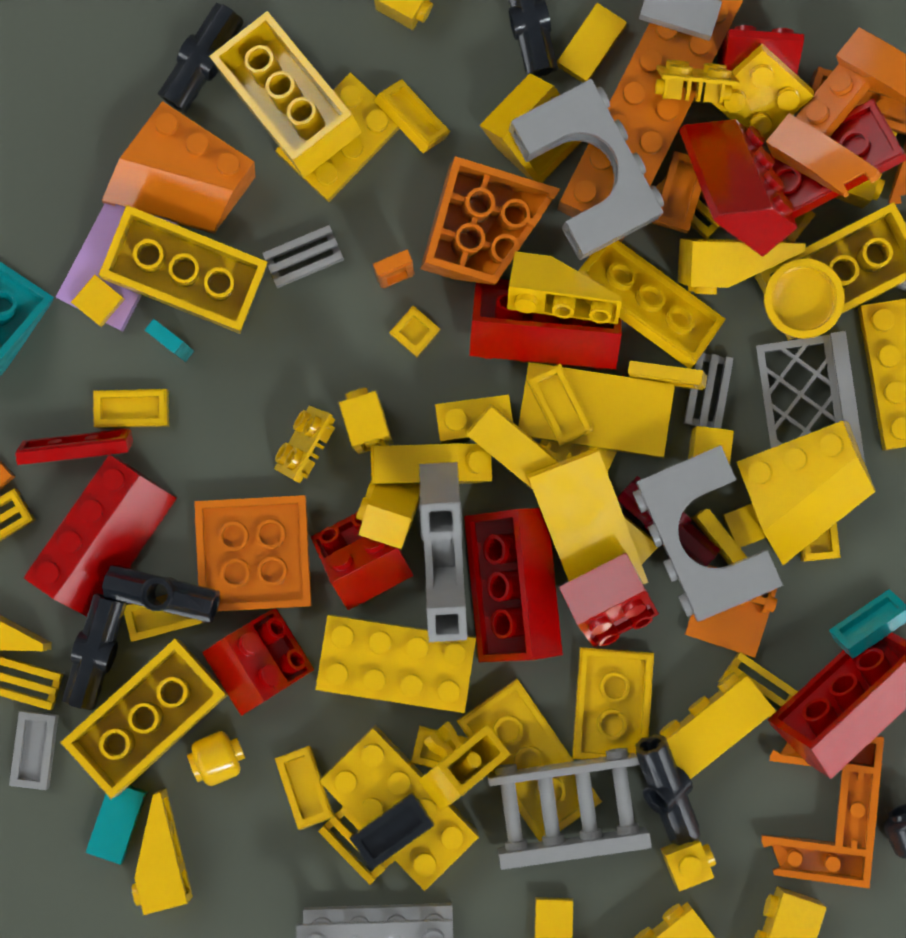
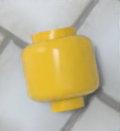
(215, 758)

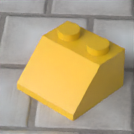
(524, 98)

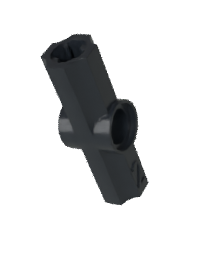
(531, 28)
(193, 58)
(140, 588)
(94, 652)
(667, 789)

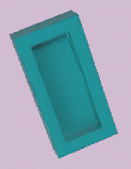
(169, 340)
(870, 624)
(116, 825)

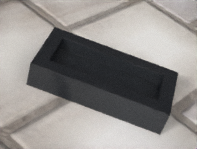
(392, 831)

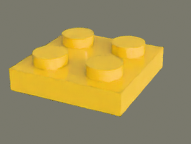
(765, 92)

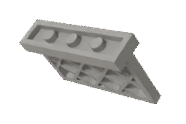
(840, 383)

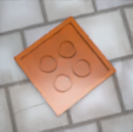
(254, 551)

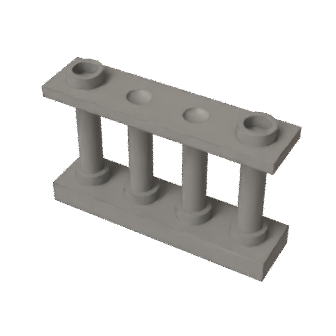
(554, 844)
(378, 921)

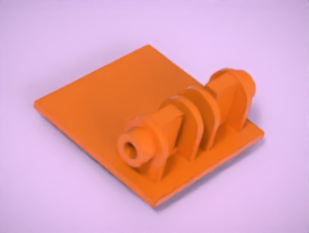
(736, 627)

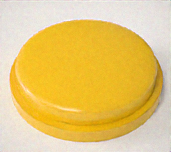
(804, 298)

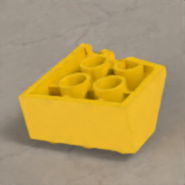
(806, 486)

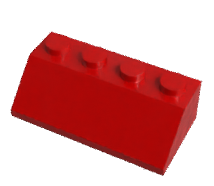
(739, 182)
(538, 337)
(101, 530)
(513, 586)
(845, 705)

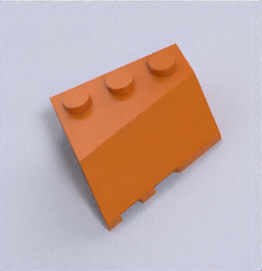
(180, 172)
(482, 221)

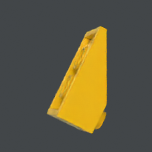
(725, 262)

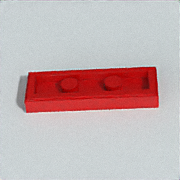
(74, 446)

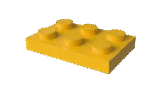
(346, 163)

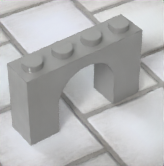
(585, 117)
(443, 551)
(704, 588)

